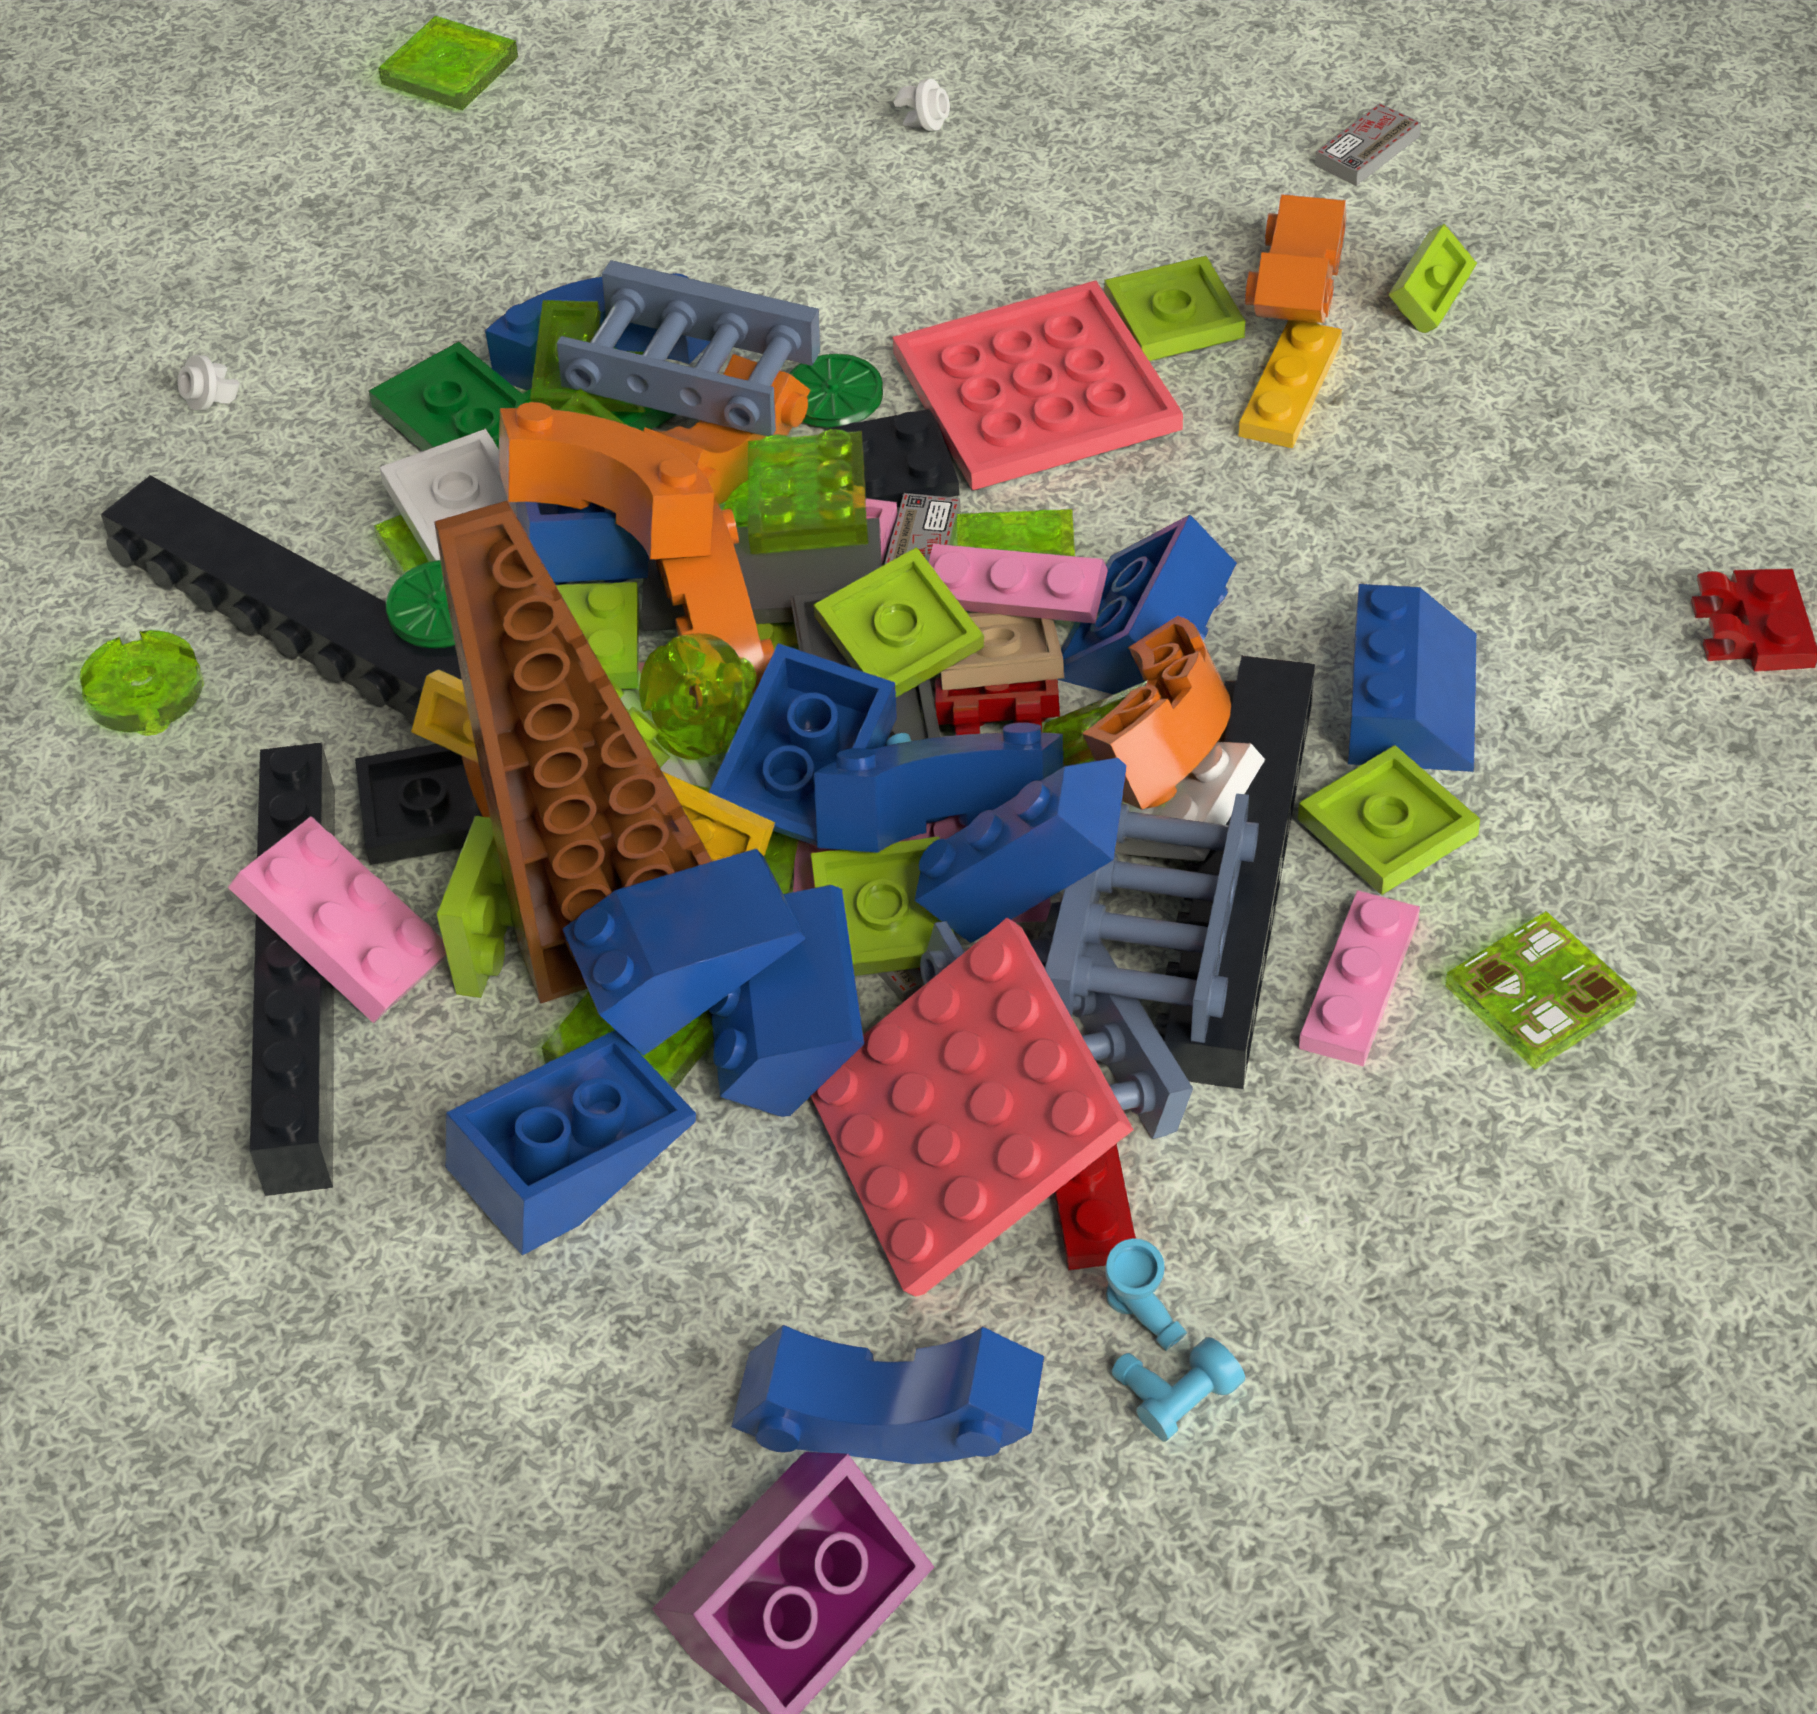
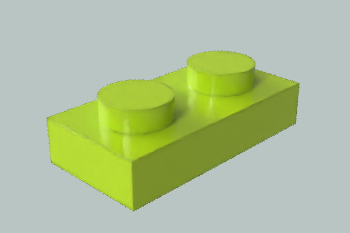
(1432, 279)

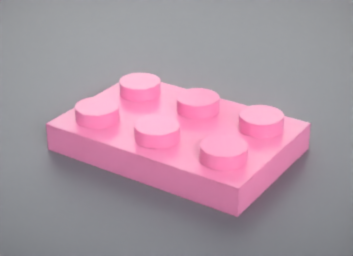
(340, 918)

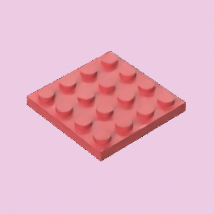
(1036, 384)
(968, 1108)

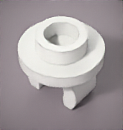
(929, 102)
(204, 382)

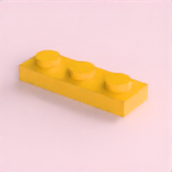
(1290, 383)

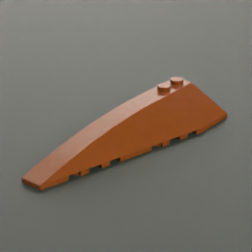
(557, 753)

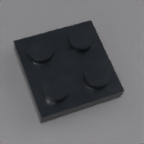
(905, 457)
(414, 802)

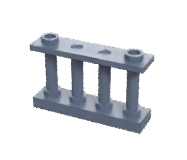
(700, 311)
(1086, 921)
(1118, 1035)

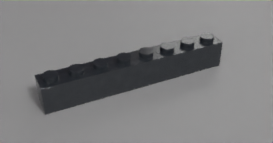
(271, 593)
(1272, 713)
(291, 1000)

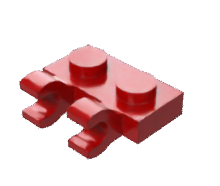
(1770, 621)
(973, 707)

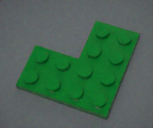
(459, 396)

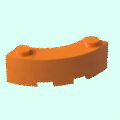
(1303, 256)
(722, 450)
(599, 461)
(716, 596)
(1170, 721)

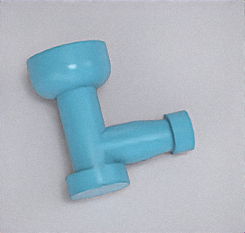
(1133, 1276)
(1211, 1370)

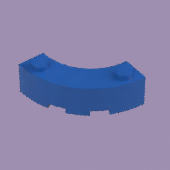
(515, 334)
(895, 789)
(939, 1408)

